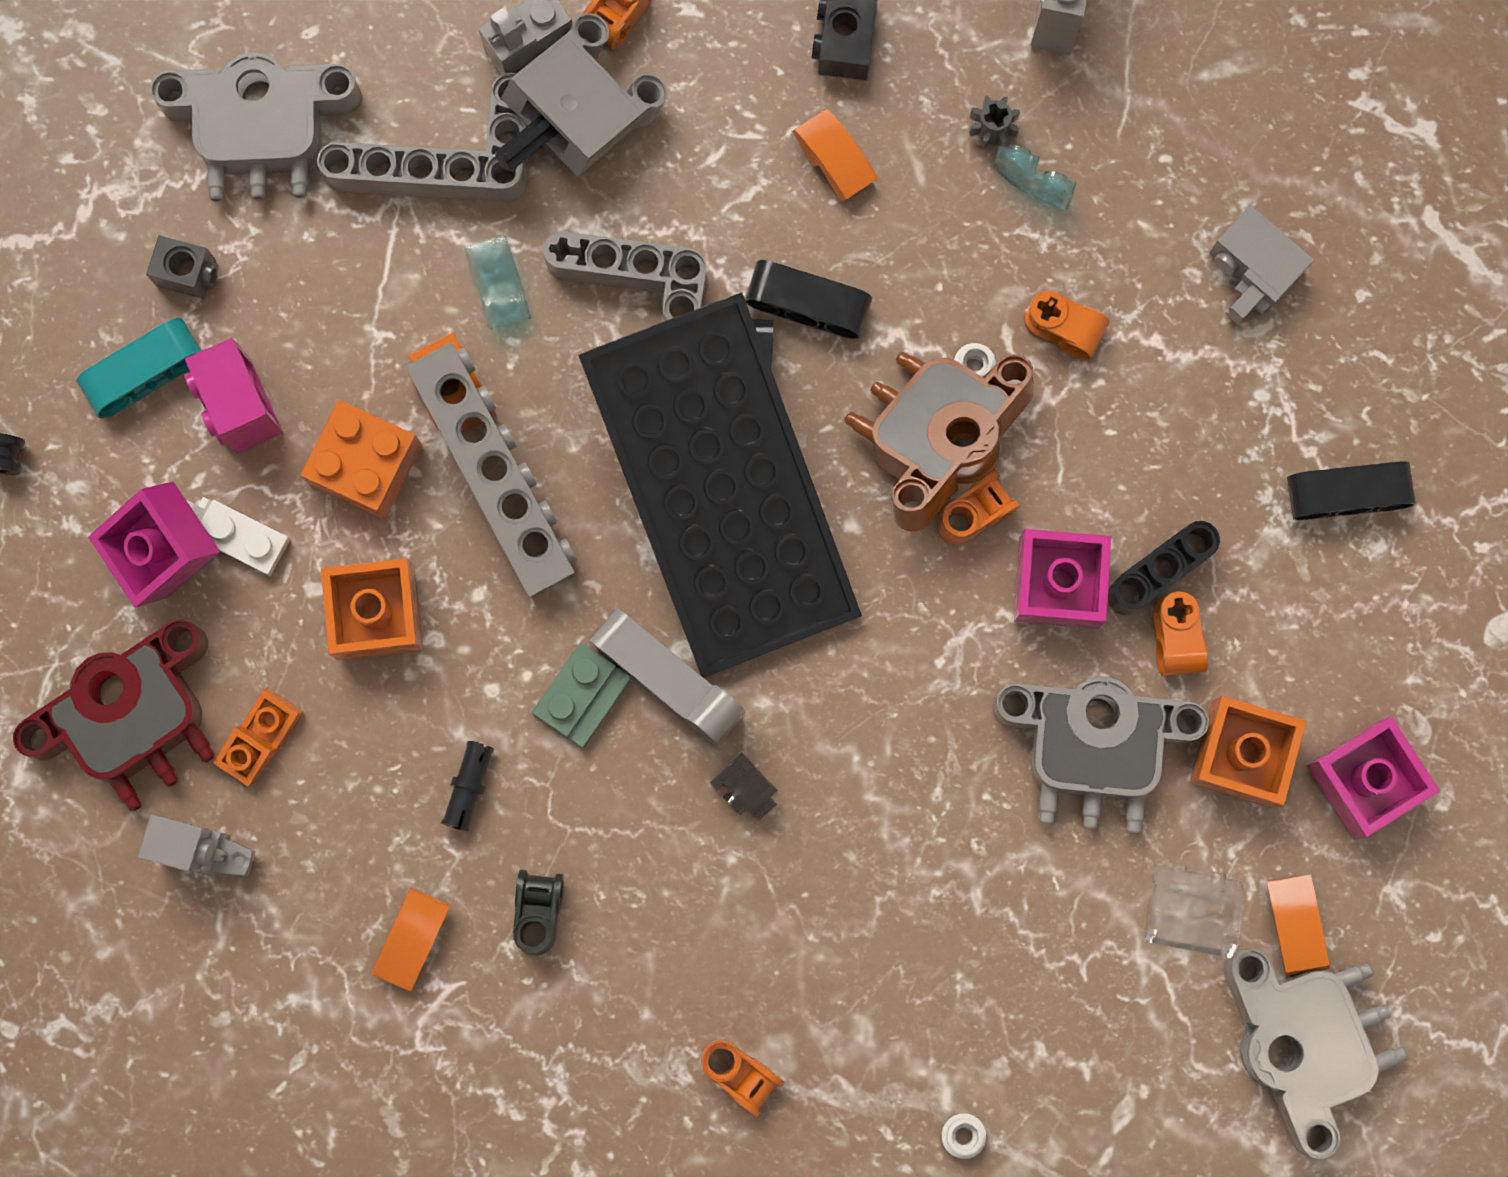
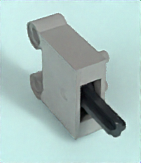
(576, 102)

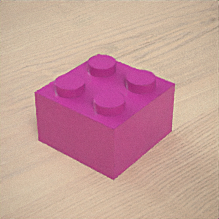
(232, 395)
(153, 544)
(1062, 578)
(1373, 778)

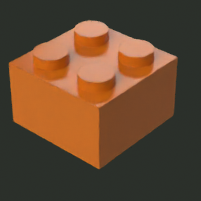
(361, 459)
(371, 609)
(1248, 752)

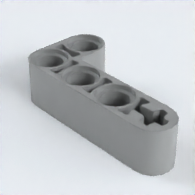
(623, 271)
(668, 678)

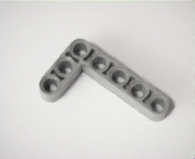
(444, 163)

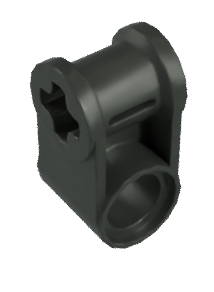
(537, 908)

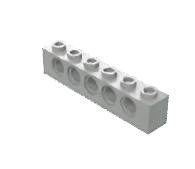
(533, 571)

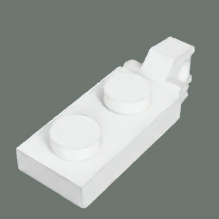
(241, 536)

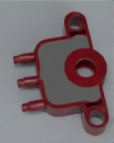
(137, 729)

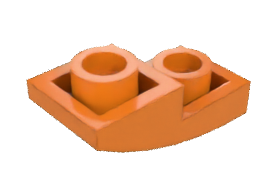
(836, 153)
(259, 737)
(1298, 925)
(410, 939)

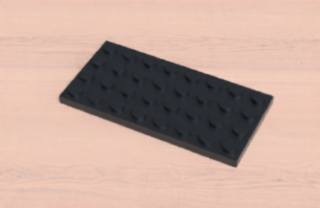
(720, 484)

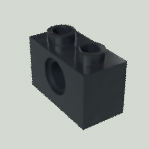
(841, 54)

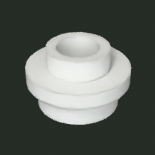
(978, 352)
(977, 1140)

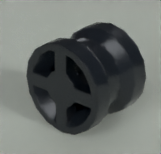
(9, 450)

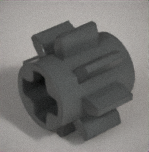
(999, 112)

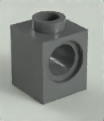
(170, 255)

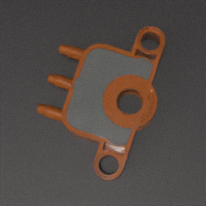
(929, 414)

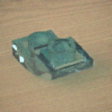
(1019, 169)
(497, 282)

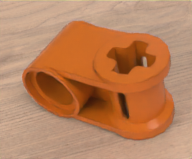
(619, 16)
(1070, 325)
(983, 506)
(1179, 641)
(742, 1076)

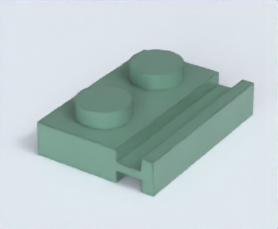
(582, 695)

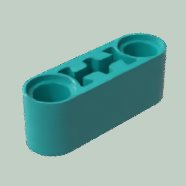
(138, 368)

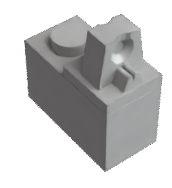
(523, 33)
(1261, 259)
(194, 848)

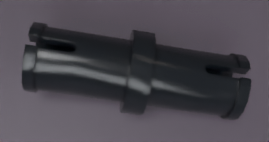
(467, 786)

